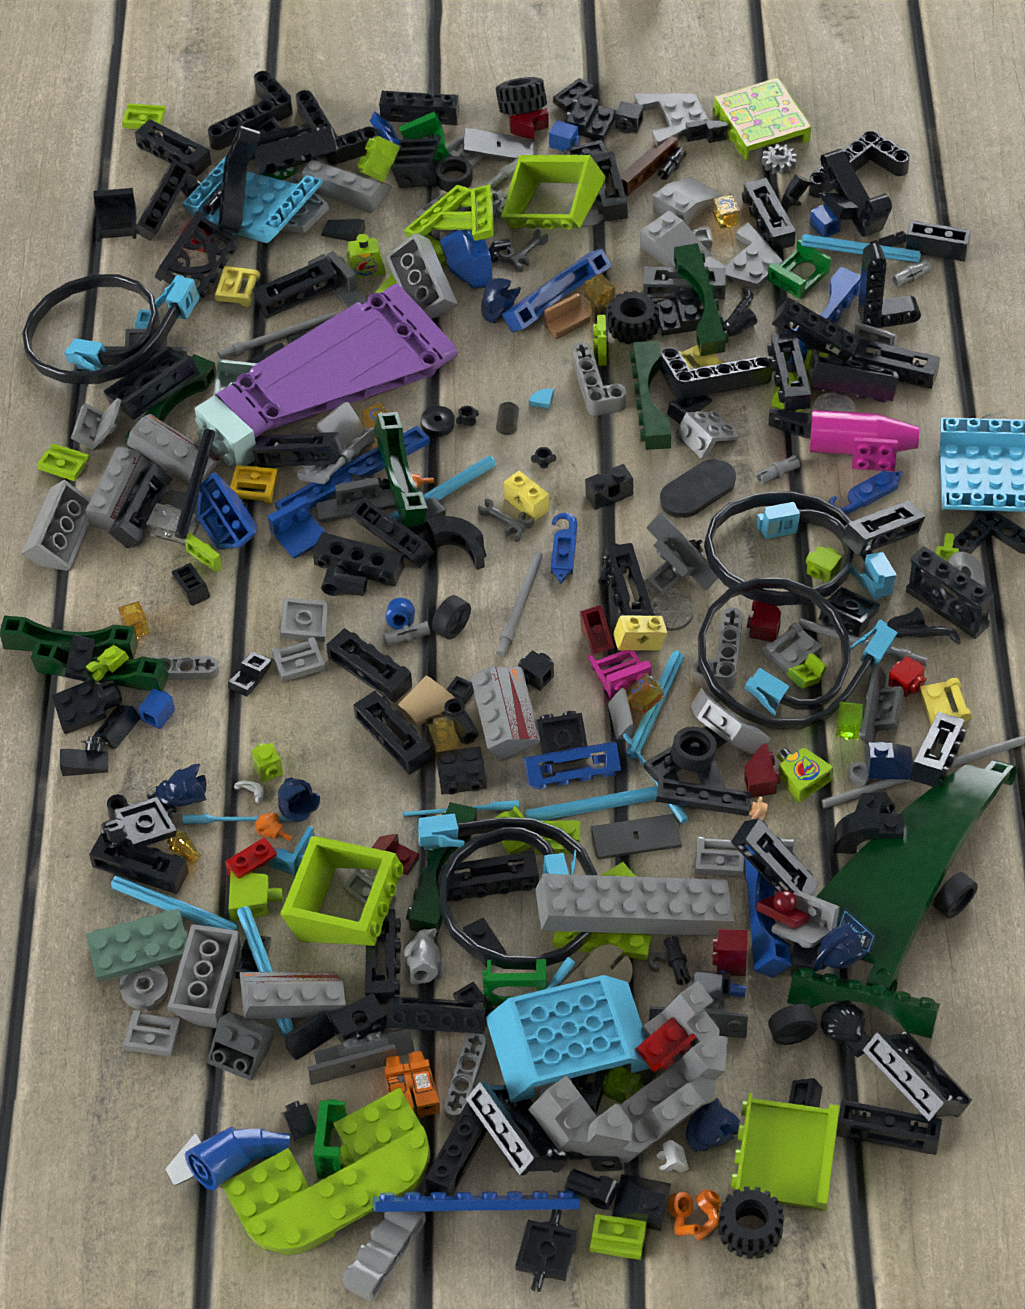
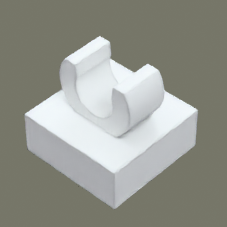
(675, 1157)

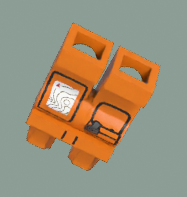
(415, 1079)

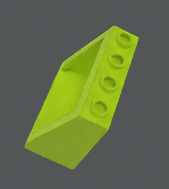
(538, 169)
(313, 881)

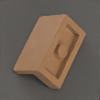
(565, 316)

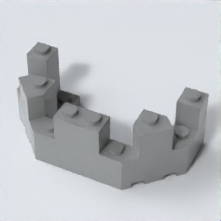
(653, 1110)

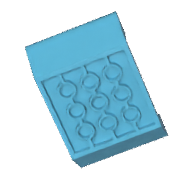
(267, 202)
(982, 464)
(565, 1033)

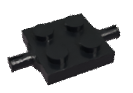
(546, 1250)

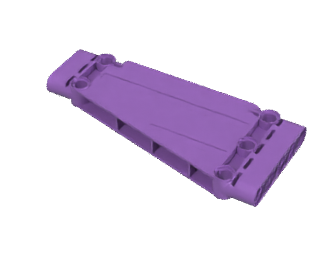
(341, 362)

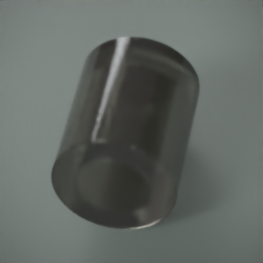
(507, 418)

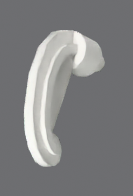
(251, 786)

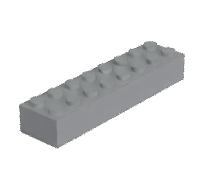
(633, 904)

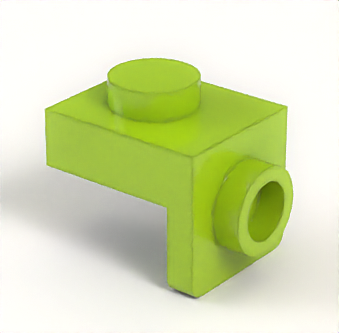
(807, 673)

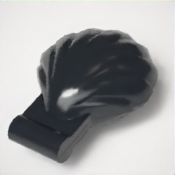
(846, 1024)

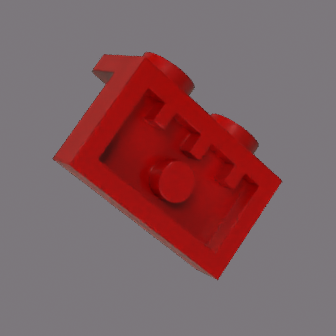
(250, 858)
(664, 1045)

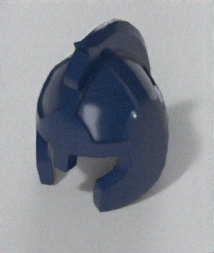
(497, 298)
(183, 787)
(297, 800)
(839, 949)
(711, 1127)

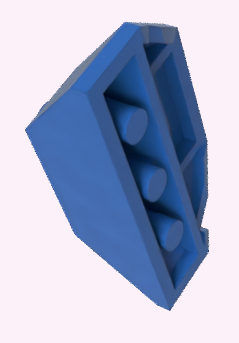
(467, 258)
(224, 514)

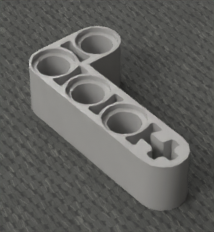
(597, 398)
(726, 665)

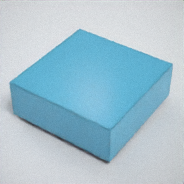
(143, 319)

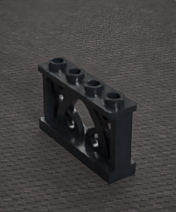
(194, 231)
(152, 382)
(967, 612)
(917, 1075)
(497, 1114)

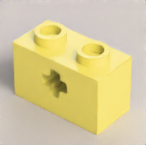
(526, 495)
(640, 633)

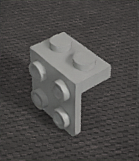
(94, 426)
(349, 427)
(702, 431)
(821, 921)

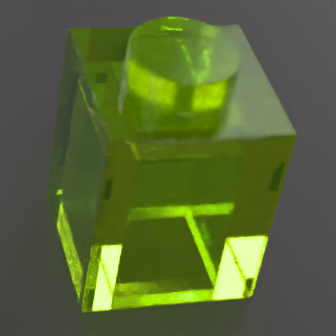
(849, 720)
(621, 1084)

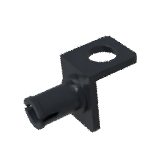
(596, 1161)

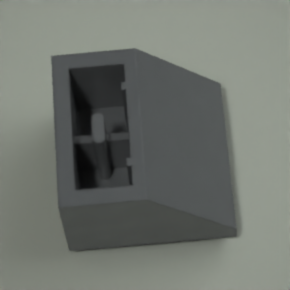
(240, 1045)

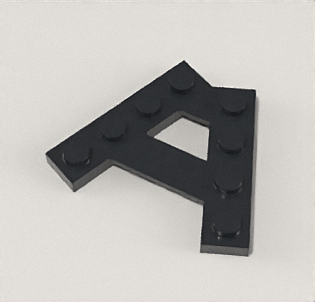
(708, 795)

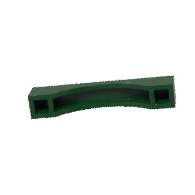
(690, 267)
(198, 384)
(656, 426)
(407, 496)
(23, 633)
(137, 673)
(426, 899)
(912, 1013)

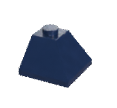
(888, 761)

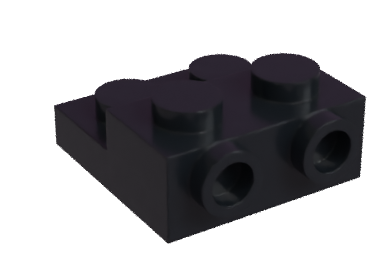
(591, 119)
(680, 313)
(853, 610)
(561, 733)
(461, 770)

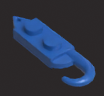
(384, 128)
(870, 490)
(564, 548)

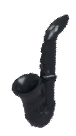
(741, 318)
(907, 626)

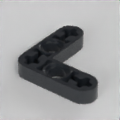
(989, 528)

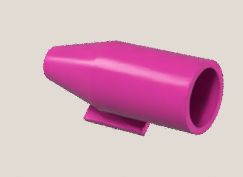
(866, 436)

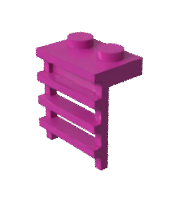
(620, 675)

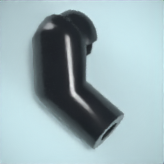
(495, 248)

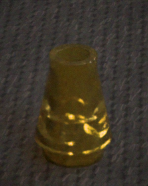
(183, 846)

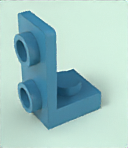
(290, 862)

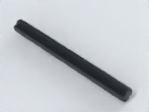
(195, 484)

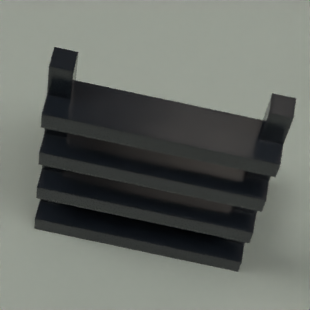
(415, 162)
(115, 213)

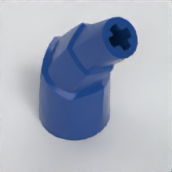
(230, 1151)

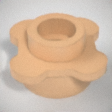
(758, 809)

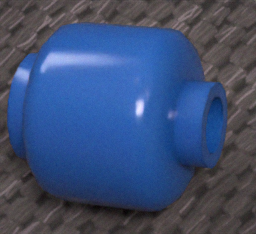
(400, 613)

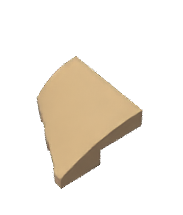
(424, 702)

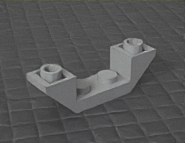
(725, 724)

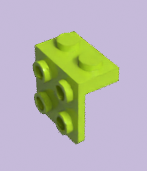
(378, 158)

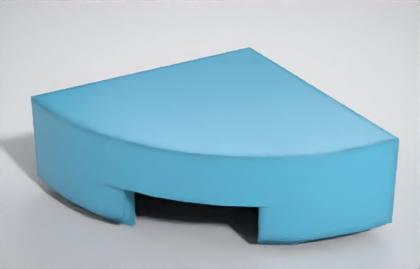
(542, 398)

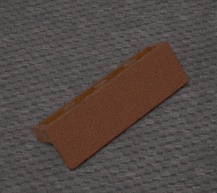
(647, 165)

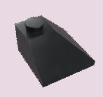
(642, 1200)

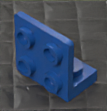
(295, 527)

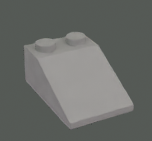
(685, 199)
(665, 234)

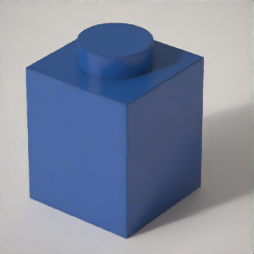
(563, 136)
(824, 221)
(156, 708)

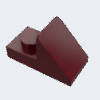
(526, 124)
(596, 629)
(405, 855)

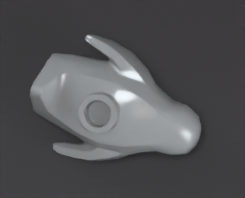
(423, 958)

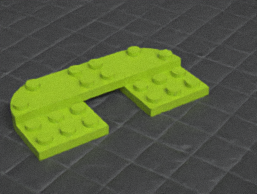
(292, 1217)

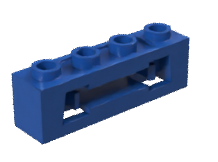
(609, 758)

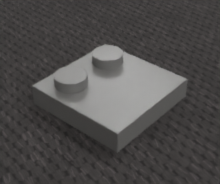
(303, 619)

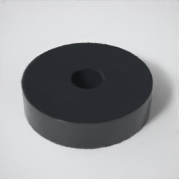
(445, 420)

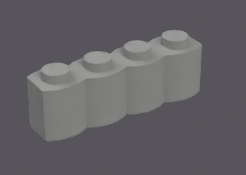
(382, 1253)

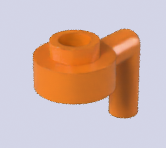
(710, 1203)
(680, 1207)

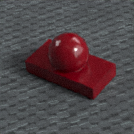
(783, 909)

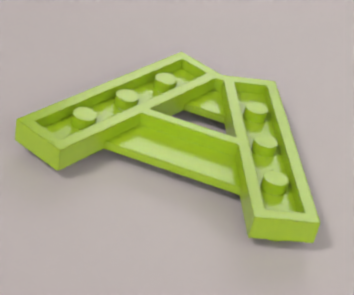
(442, 214)
(632, 944)

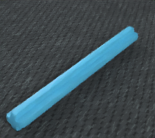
(858, 247)
(457, 481)
(649, 718)
(592, 804)
(169, 903)
(260, 956)

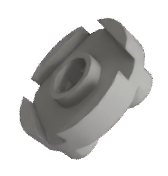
(150, 997)

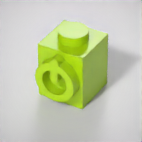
(823, 563)
(266, 762)

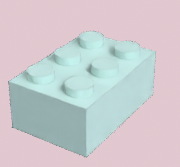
(232, 436)

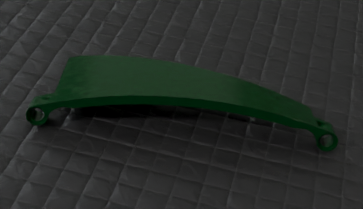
(896, 879)

